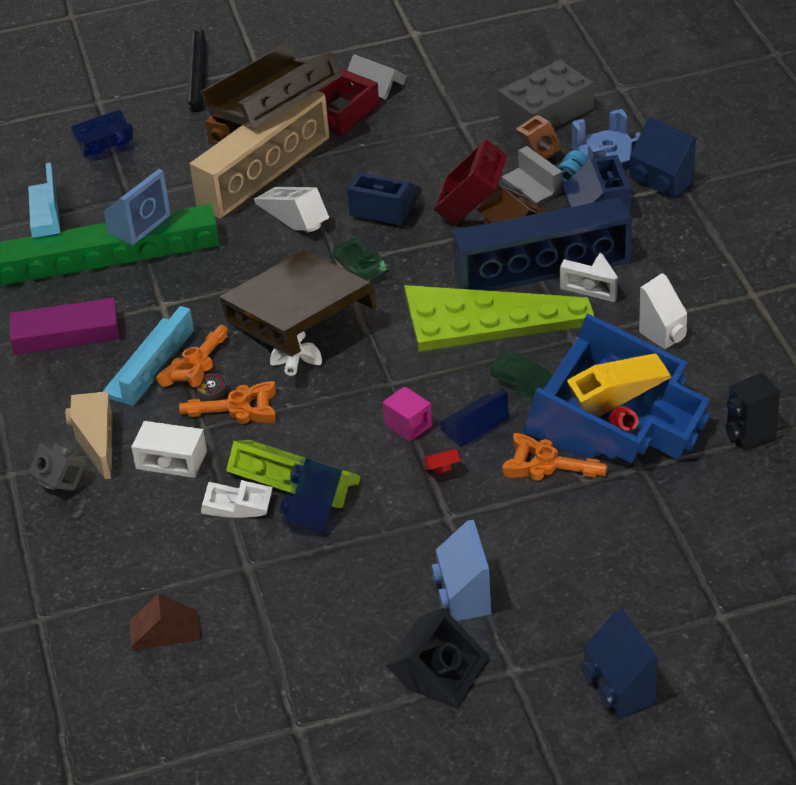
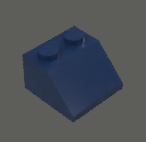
(663, 158)
(621, 666)

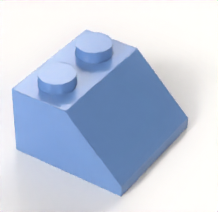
(139, 209)
(463, 574)

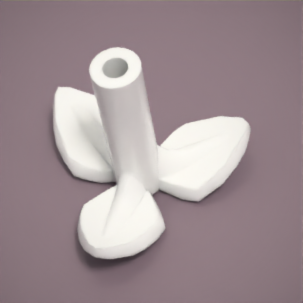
(309, 354)

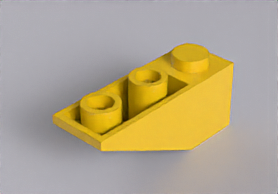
(616, 382)

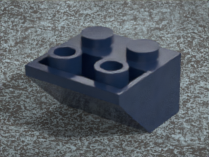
(598, 181)
(381, 198)

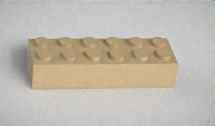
(257, 155)

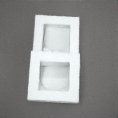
(233, 502)

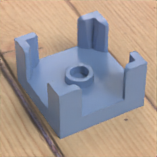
(608, 142)

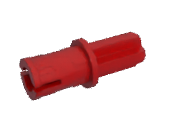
(623, 418)

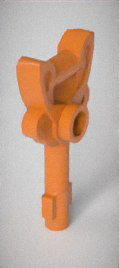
(194, 361)
(238, 404)
(546, 460)

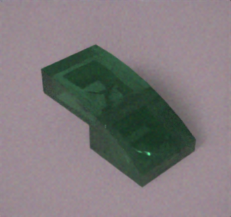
(359, 259)
(521, 372)

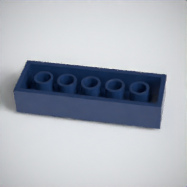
(535, 245)

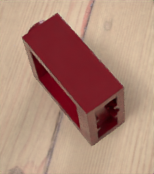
(363, 98)
(470, 182)

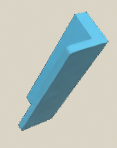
(44, 207)
(151, 357)

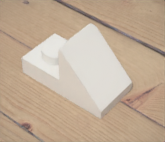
(593, 280)

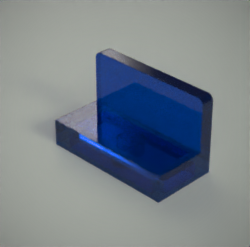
(476, 418)

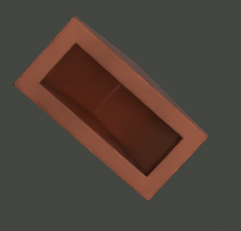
(163, 624)

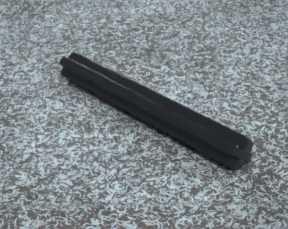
(196, 70)

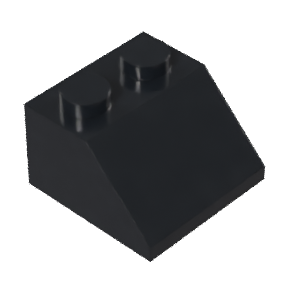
(438, 658)

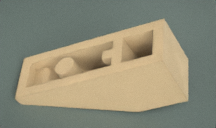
(92, 427)

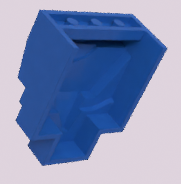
(665, 412)

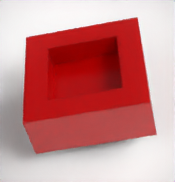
(441, 461)

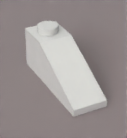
(295, 206)

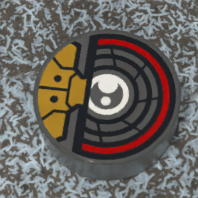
(212, 387)

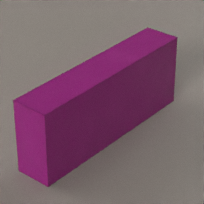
(64, 326)

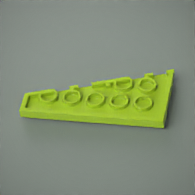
(474, 316)

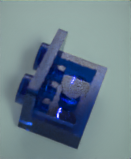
(102, 133)
(310, 494)

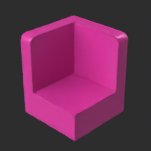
(407, 413)

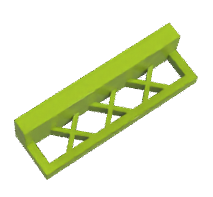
(274, 467)

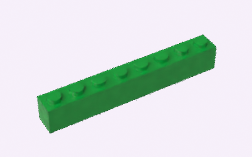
(95, 248)

